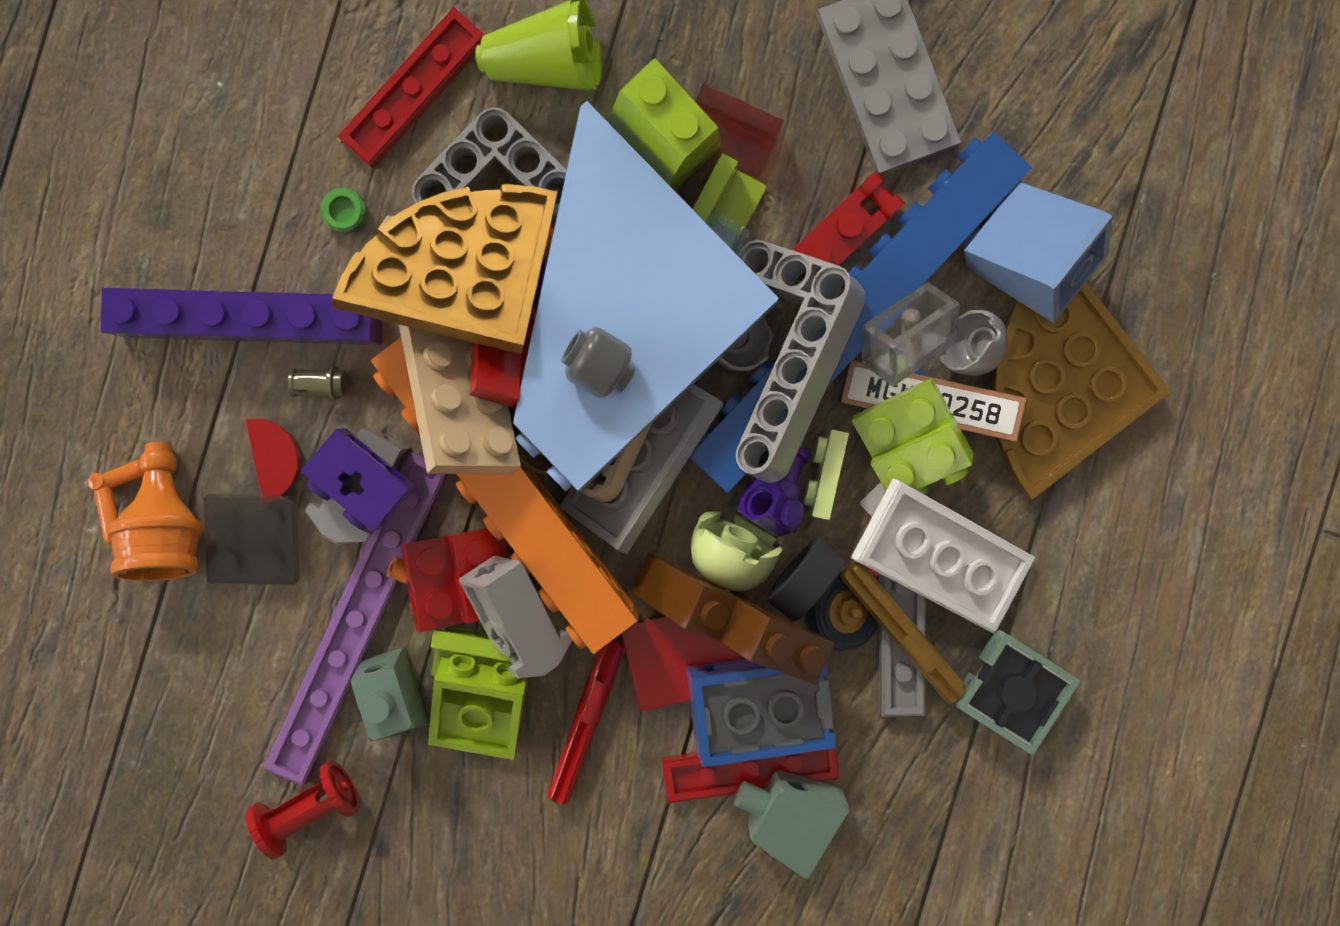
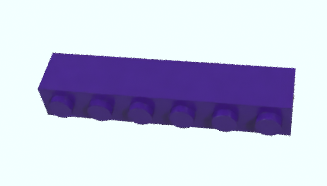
(233, 317)

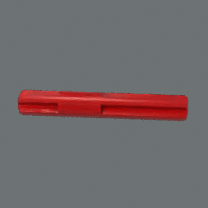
(586, 719)

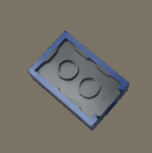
(756, 712)

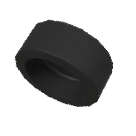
(806, 579)

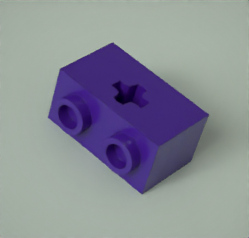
(348, 455)

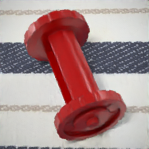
(272, 827)

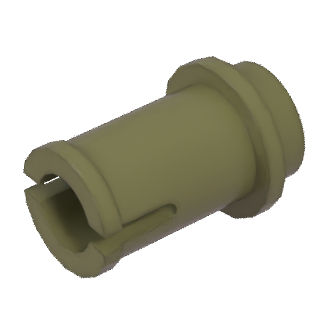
(318, 383)

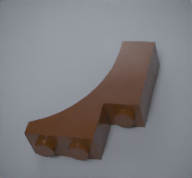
(731, 620)

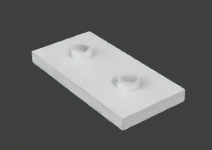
(943, 556)

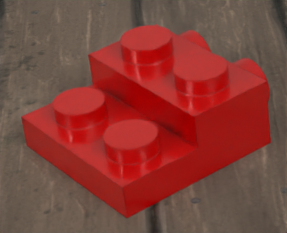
(434, 571)

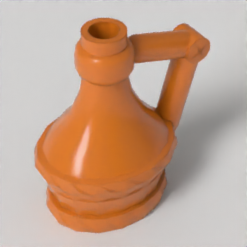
(157, 531)

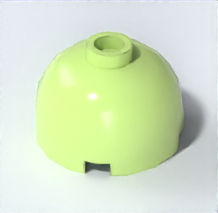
(733, 554)

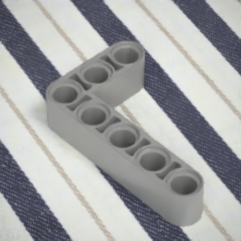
(490, 157)
(797, 353)

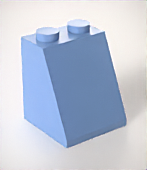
(1039, 248)

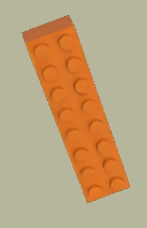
(537, 530)

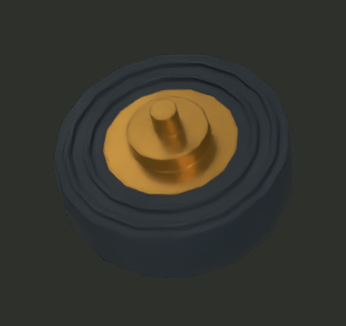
(841, 618)

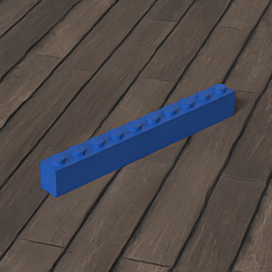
(898, 269)

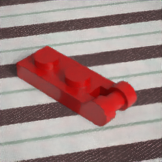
(850, 223)

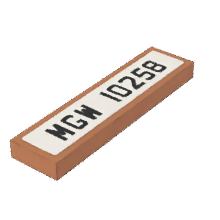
(973, 407)

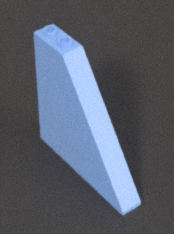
(645, 272)

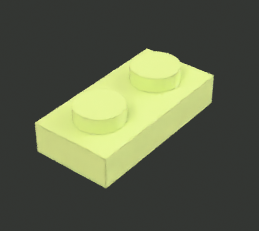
(821, 492)

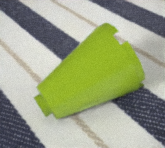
(545, 49)

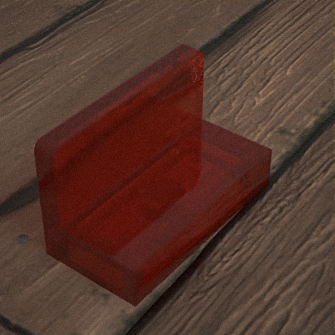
(743, 129)

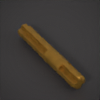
(903, 632)

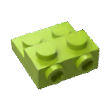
(914, 438)
(476, 707)

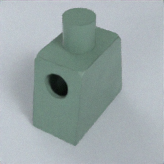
(388, 696)
(793, 818)

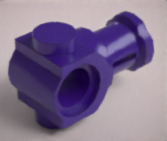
(776, 504)

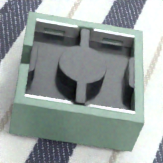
(1016, 692)

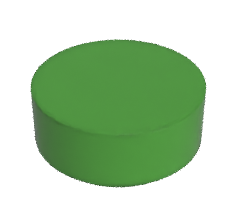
(344, 210)

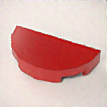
(275, 456)

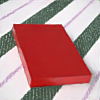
(659, 657)

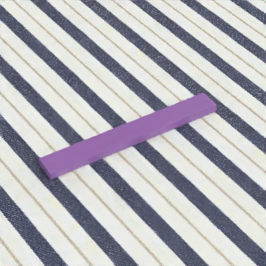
(351, 630)

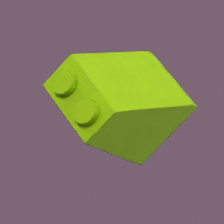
(664, 125)

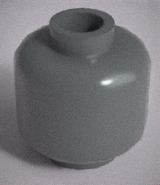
(598, 362)

